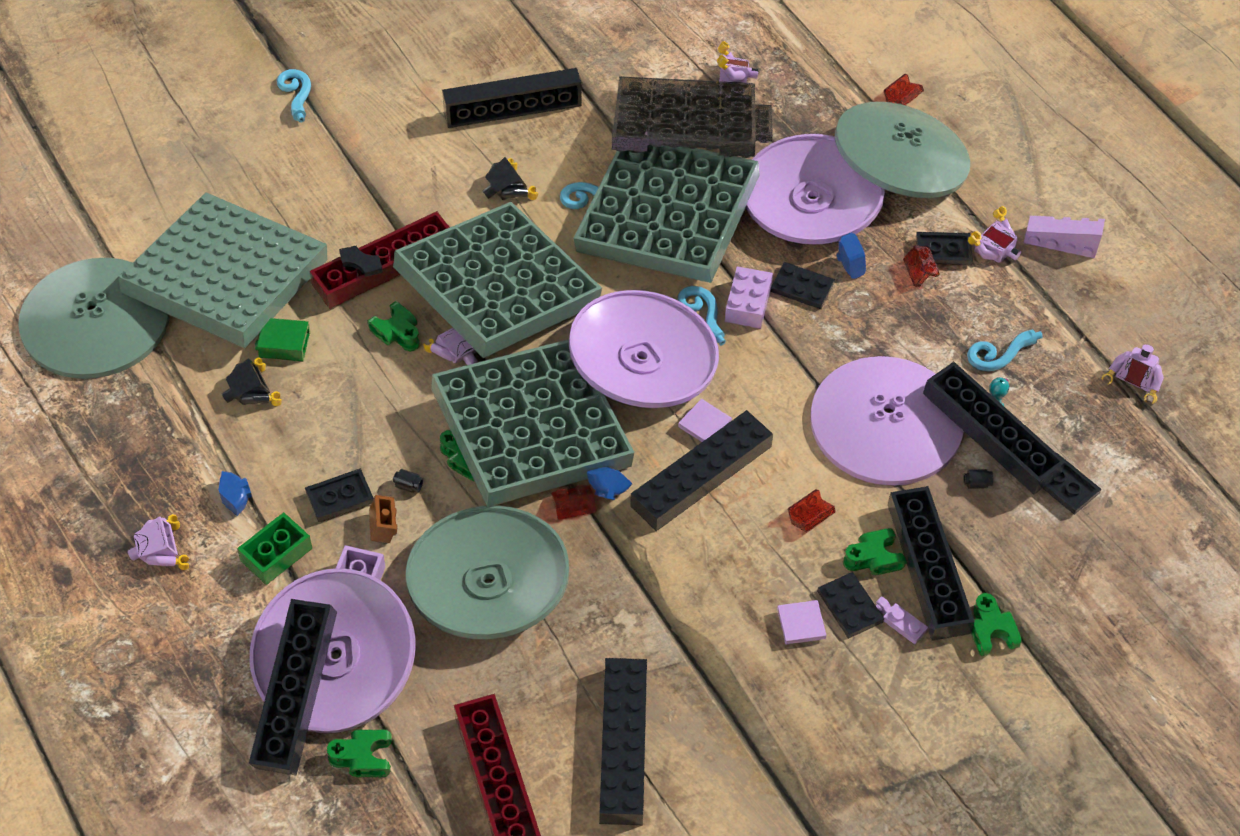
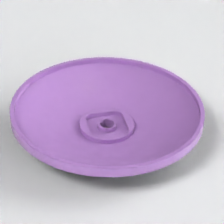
(808, 168)
(633, 323)
(876, 444)
(368, 629)

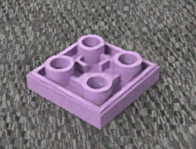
(703, 420)
(801, 622)

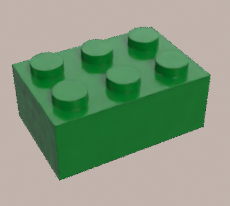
(274, 548)

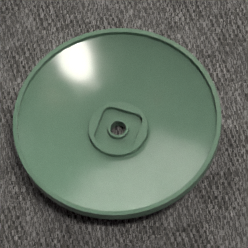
(902, 149)
(86, 342)
(480, 544)

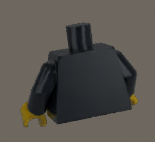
(507, 182)
(249, 385)

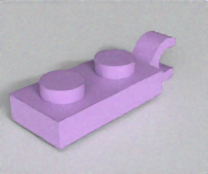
(901, 620)

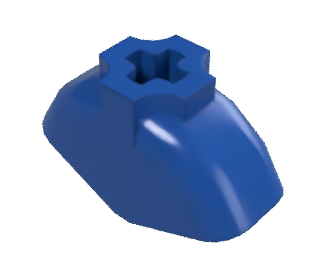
(852, 255)
(608, 482)
(234, 492)

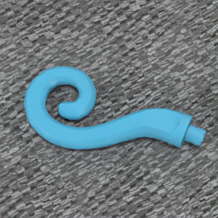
(297, 108)
(579, 187)
(711, 318)
(1022, 340)

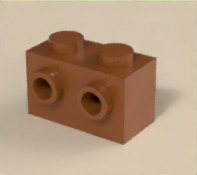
(382, 519)

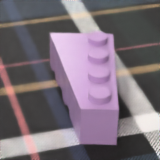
(1065, 234)

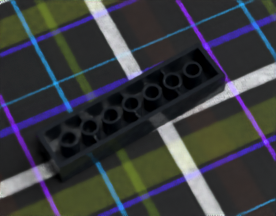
(512, 97)
(994, 427)
(701, 470)
(930, 563)
(293, 687)
(623, 742)

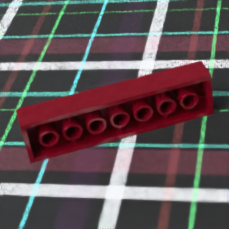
(340, 283)
(495, 768)

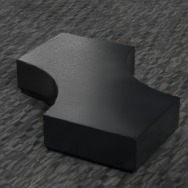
(354, 258)

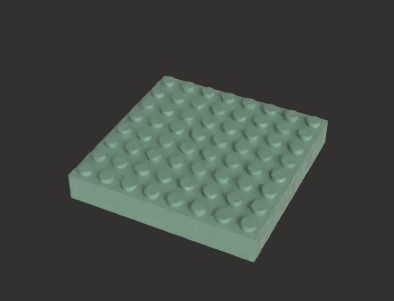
(668, 209)
(223, 269)
(496, 278)
(529, 422)

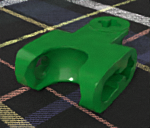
(398, 328)
(456, 460)
(872, 554)
(993, 624)
(358, 751)

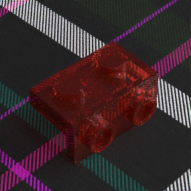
(902, 91)
(920, 265)
(574, 502)
(810, 511)

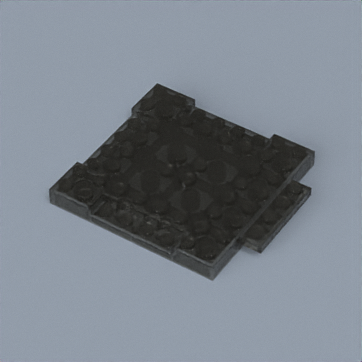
(689, 116)

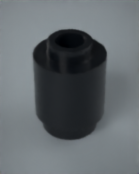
(978, 478)
(408, 481)

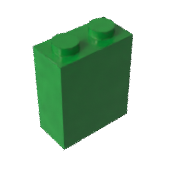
(283, 339)

